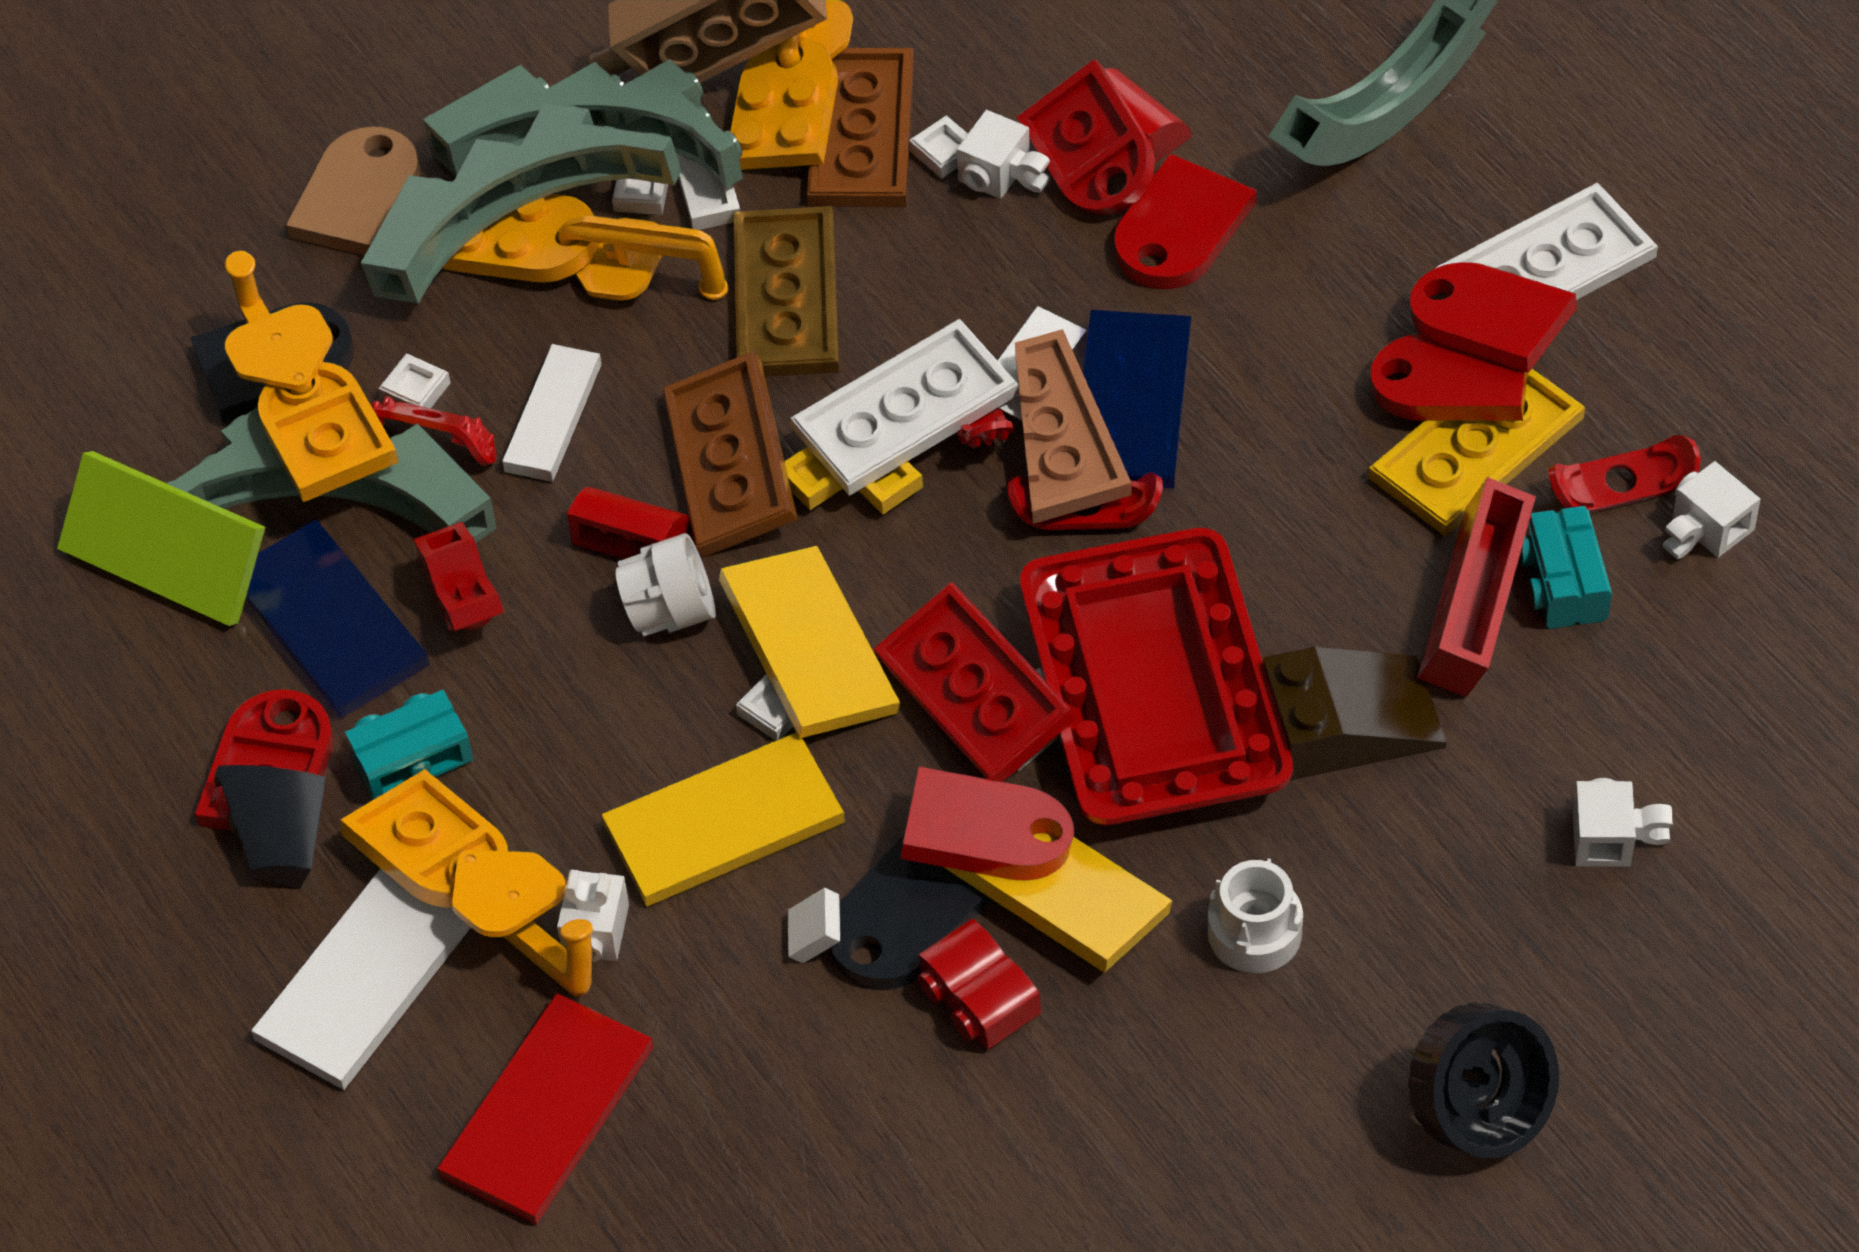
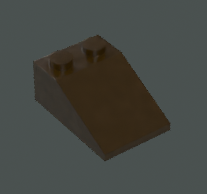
(1351, 708)

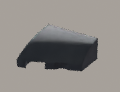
(274, 819)

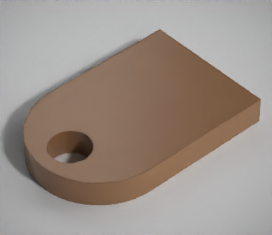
(353, 190)

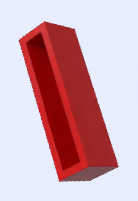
(1476, 587)

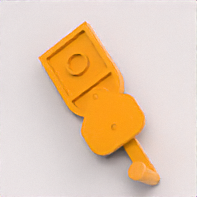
(790, 95)
(607, 255)
(308, 406)
(462, 862)

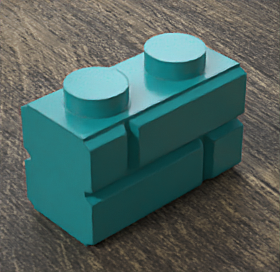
(1565, 568)
(408, 740)

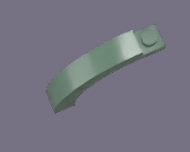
(1391, 96)

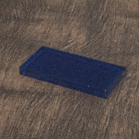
(1138, 383)
(331, 619)

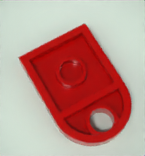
(1089, 139)
(1183, 220)
(1490, 313)
(1445, 383)
(258, 741)
(985, 826)

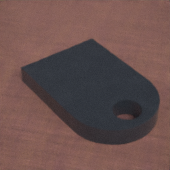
(240, 396)
(900, 913)

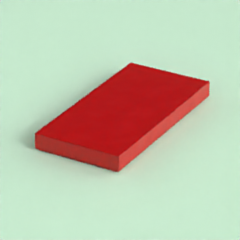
(974, 684)
(546, 1108)

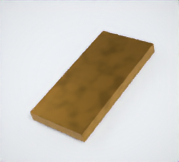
(787, 289)

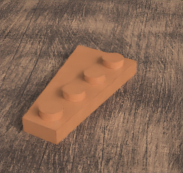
(1065, 437)

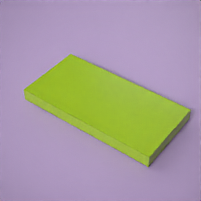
(161, 538)

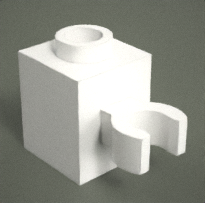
(998, 154)
(1712, 511)
(1609, 824)
(601, 901)

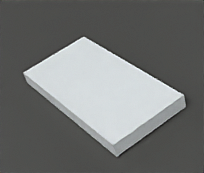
(1569, 245)
(904, 406)
(360, 981)

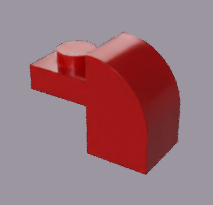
(457, 578)

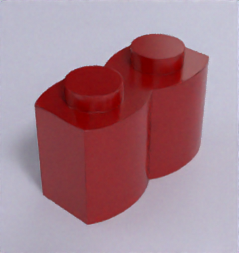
(978, 984)

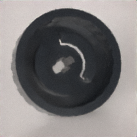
(1458, 1073)

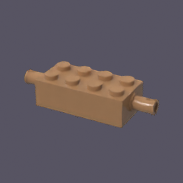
(700, 34)

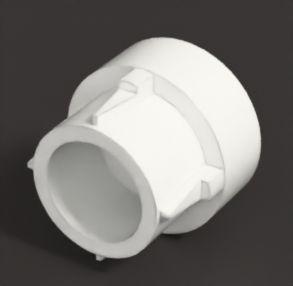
(665, 586)
(1255, 918)

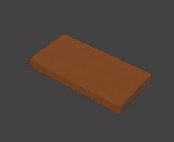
(868, 131)
(729, 454)

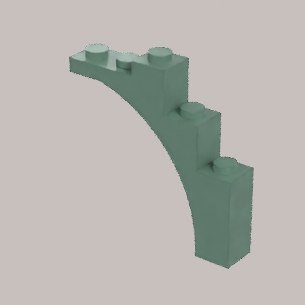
(656, 102)
(558, 153)
(420, 488)

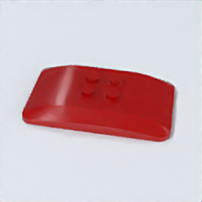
(1159, 672)

